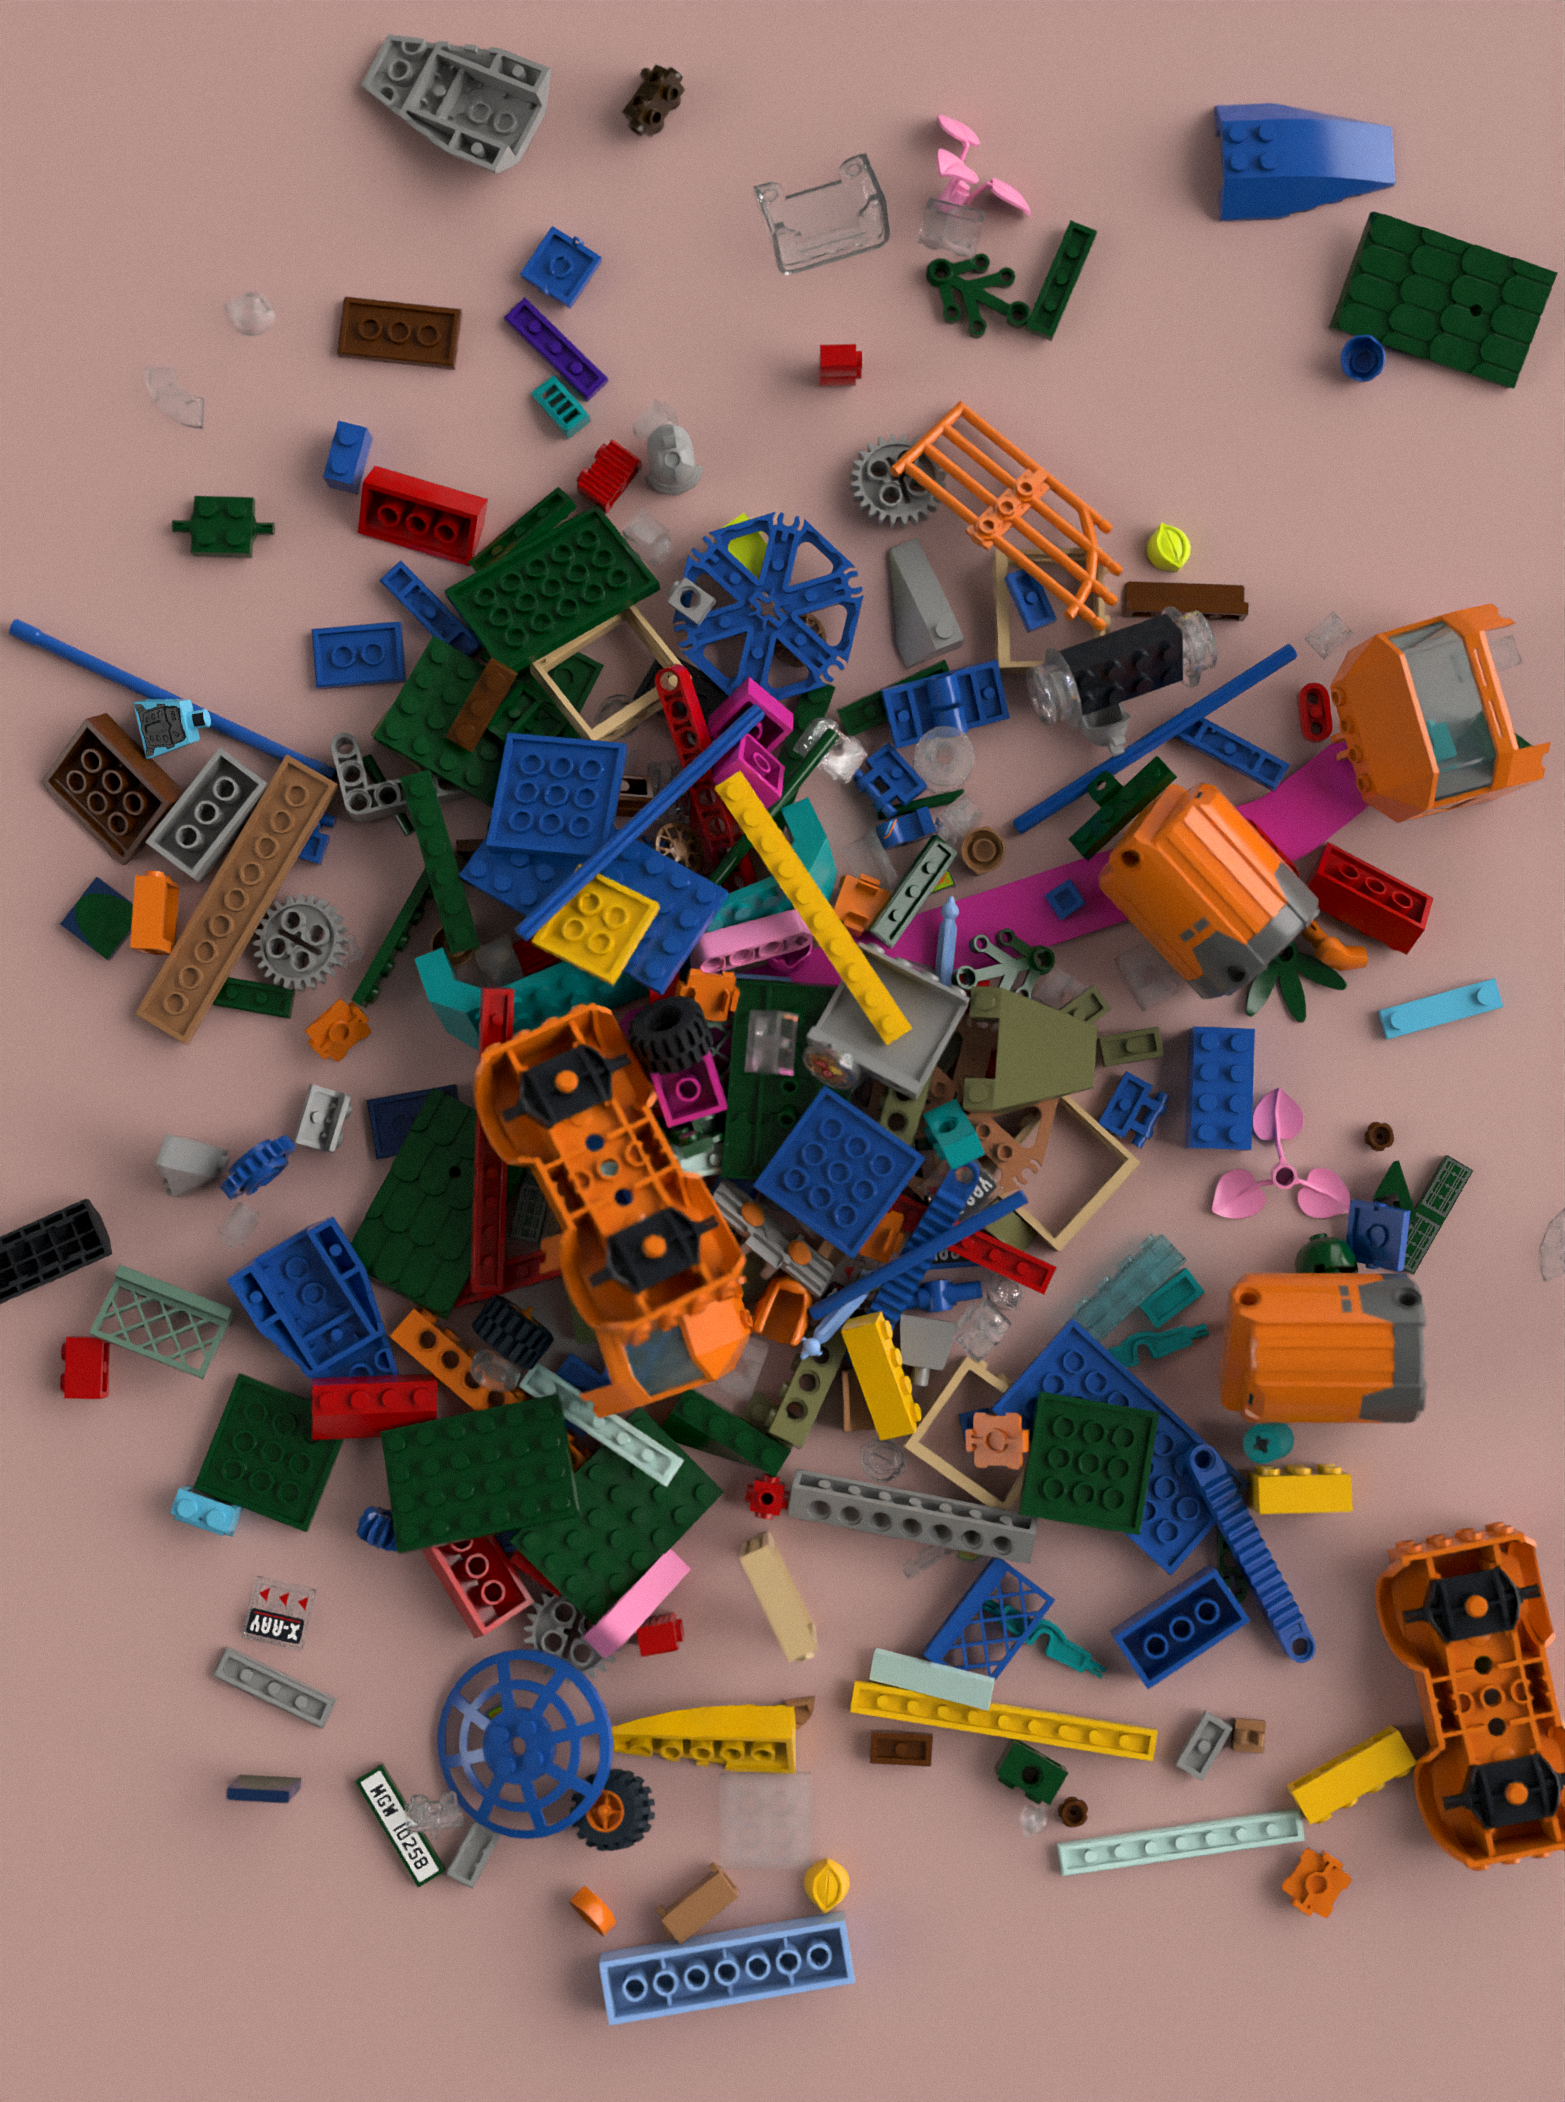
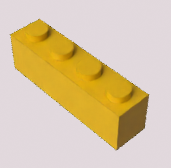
(881, 1375)
(1352, 1775)

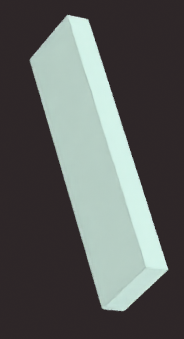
(932, 1679)

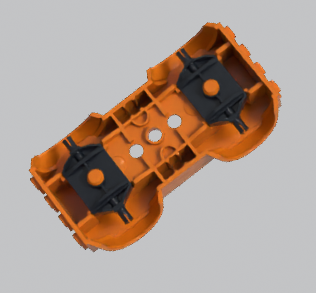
(621, 1264)
(1439, 1612)

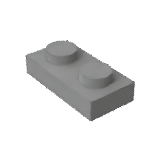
(1203, 1745)

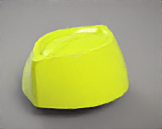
(1168, 548)

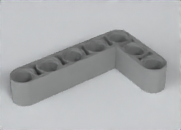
(373, 793)

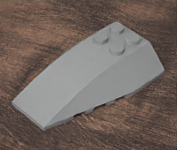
(463, 98)

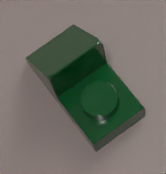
(1395, 1186)

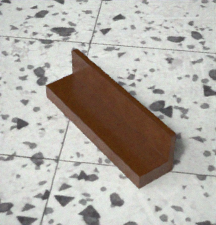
(1212, 600)

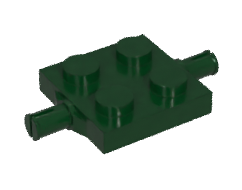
(223, 526)

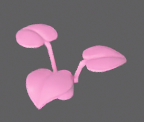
(952, 166)
(1239, 1194)

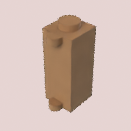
(698, 1904)

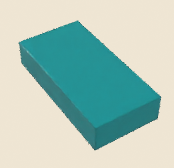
(1171, 1298)

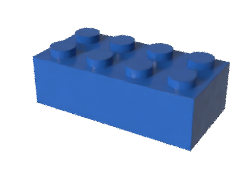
(1220, 1088)
(1179, 1626)

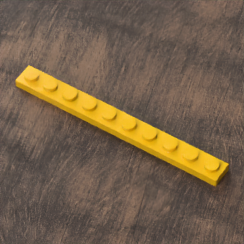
(813, 907)
(1006, 1721)

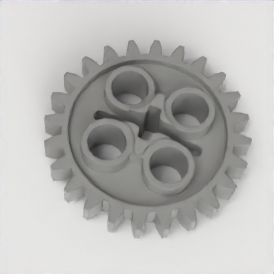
(873, 489)
(314, 917)
(548, 1622)

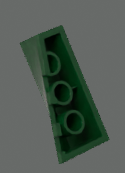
(716, 1430)

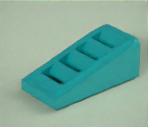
(577, 422)

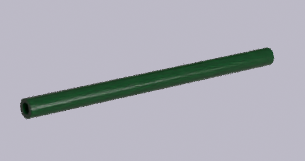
(789, 788)

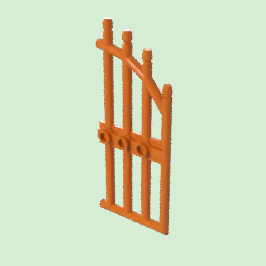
(1012, 505)

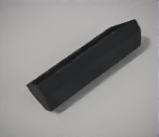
(51, 1248)

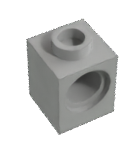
(700, 610)

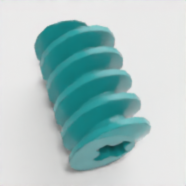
(1256, 1444)

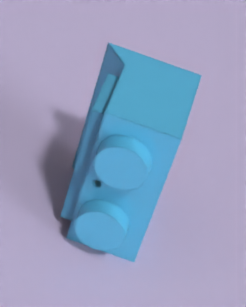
(205, 1512)

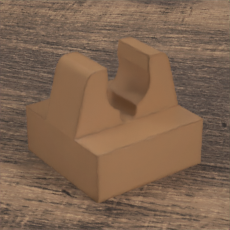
(1248, 1735)

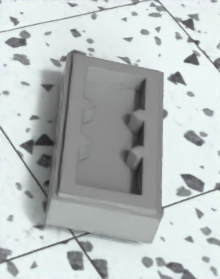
(473, 1854)

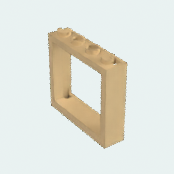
(1001, 603)
(631, 714)
(1098, 1198)
(912, 1442)
(779, 1597)

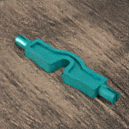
(1158, 1343)
(1058, 1645)

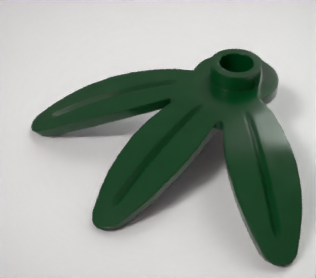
(1290, 984)

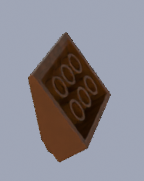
(112, 786)

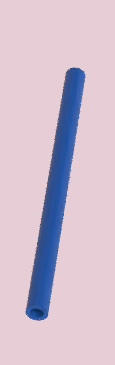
(918, 1254)

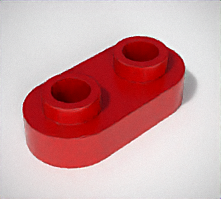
(1314, 713)

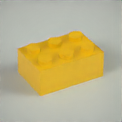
(1299, 1489)

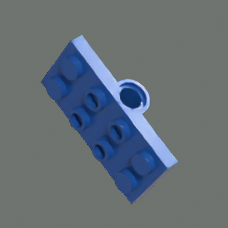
(952, 699)

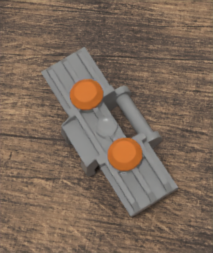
(771, 1240)

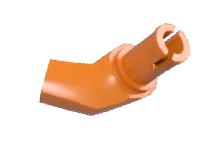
(1333, 952)

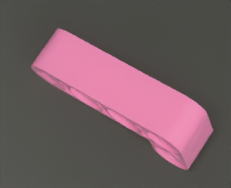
(750, 942)
(636, 1604)

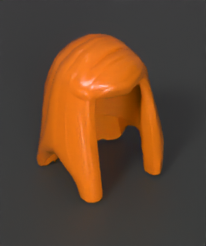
(783, 1311)

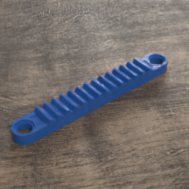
(937, 1218)
(1250, 1552)

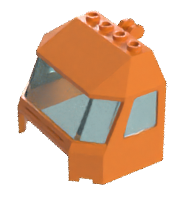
(1430, 718)
(669, 1361)

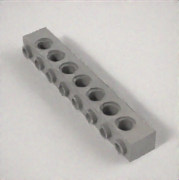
(912, 1516)

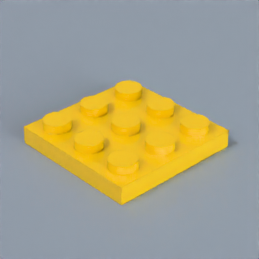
(598, 928)

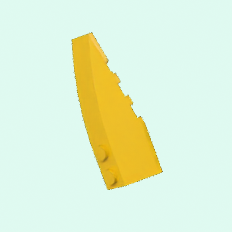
(732, 1735)

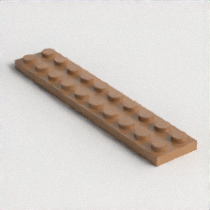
(237, 899)

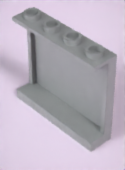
(926, 1004)

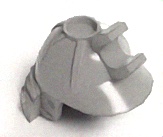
(671, 461)
(1107, 728)

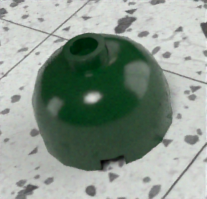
(1325, 1255)

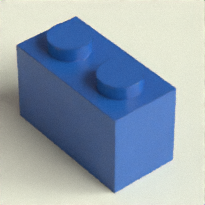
(347, 457)

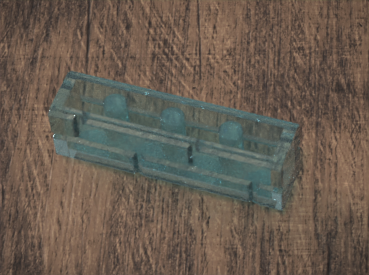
(1128, 1287)

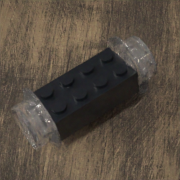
(1121, 666)

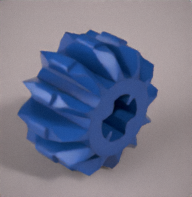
(377, 1528)

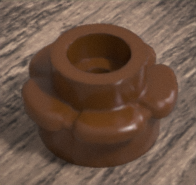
(1383, 1129)
(1079, 1817)

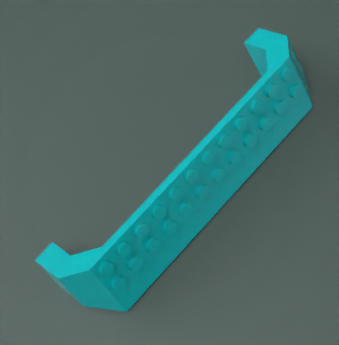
(564, 986)

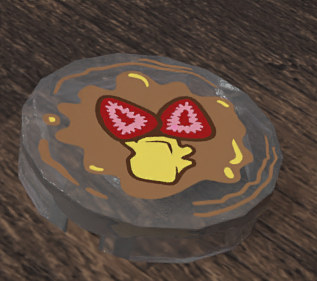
(831, 1067)

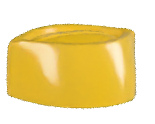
(826, 1884)

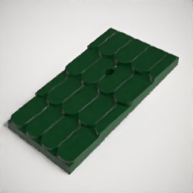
(1443, 299)
(768, 1107)
(422, 1218)

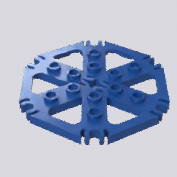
(775, 582)

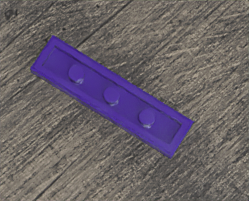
(556, 349)

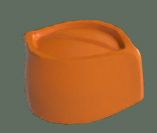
(593, 1911)

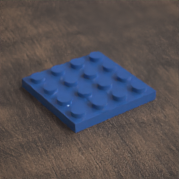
(556, 795)
(839, 1172)

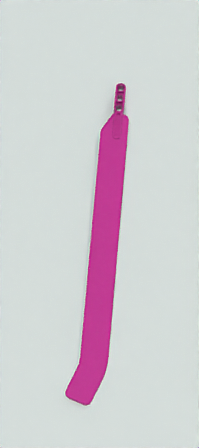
(1295, 817)

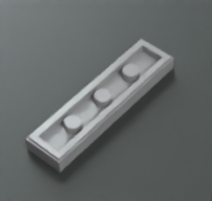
(275, 1687)

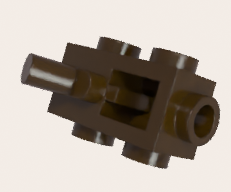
(654, 100)

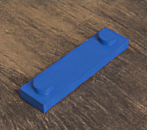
(429, 609)
(1235, 753)

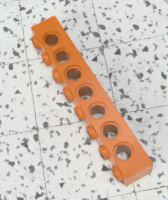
(409, 1336)

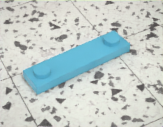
(1440, 1008)

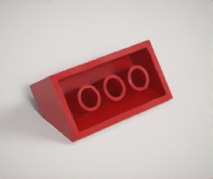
(421, 515)
(1369, 899)
(370, 1404)
(479, 1582)

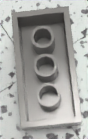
(208, 815)

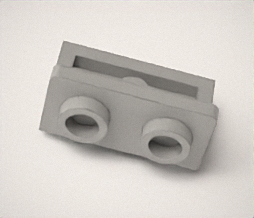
(322, 1118)

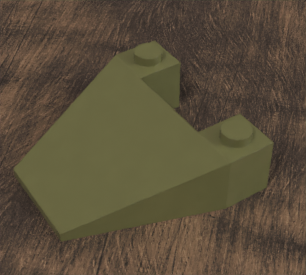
(1038, 1053)

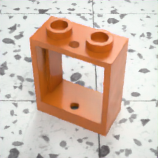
(154, 913)

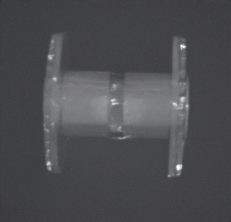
(946, 743)

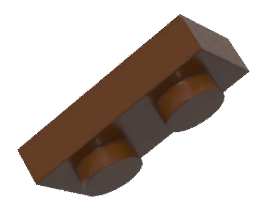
(901, 1748)

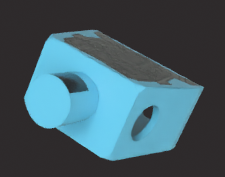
(168, 724)

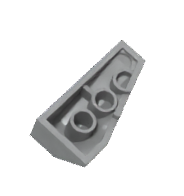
(921, 612)
(189, 1164)

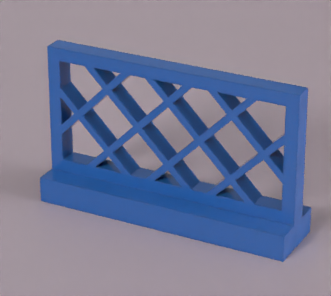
(972, 1603)

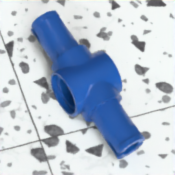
(942, 1295)

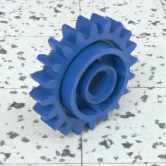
(258, 1167)

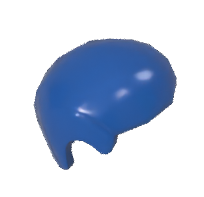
(1362, 358)

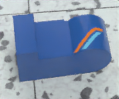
(906, 829)

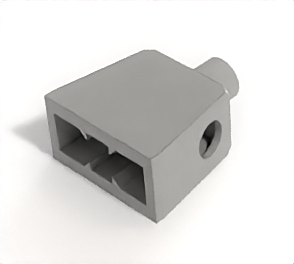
(924, 1345)

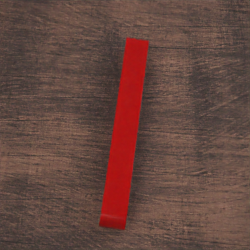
(687, 752)

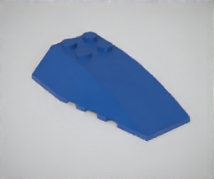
(1296, 159)
(317, 1304)

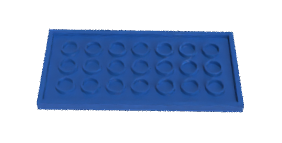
(684, 898)
(1082, 1368)

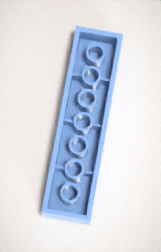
(726, 1968)

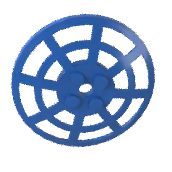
(539, 1741)

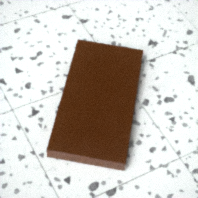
(399, 333)

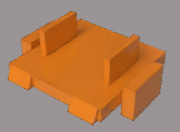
(859, 902)
(712, 991)
(338, 1030)
(885, 1238)
(997, 1440)
(1316, 1882)

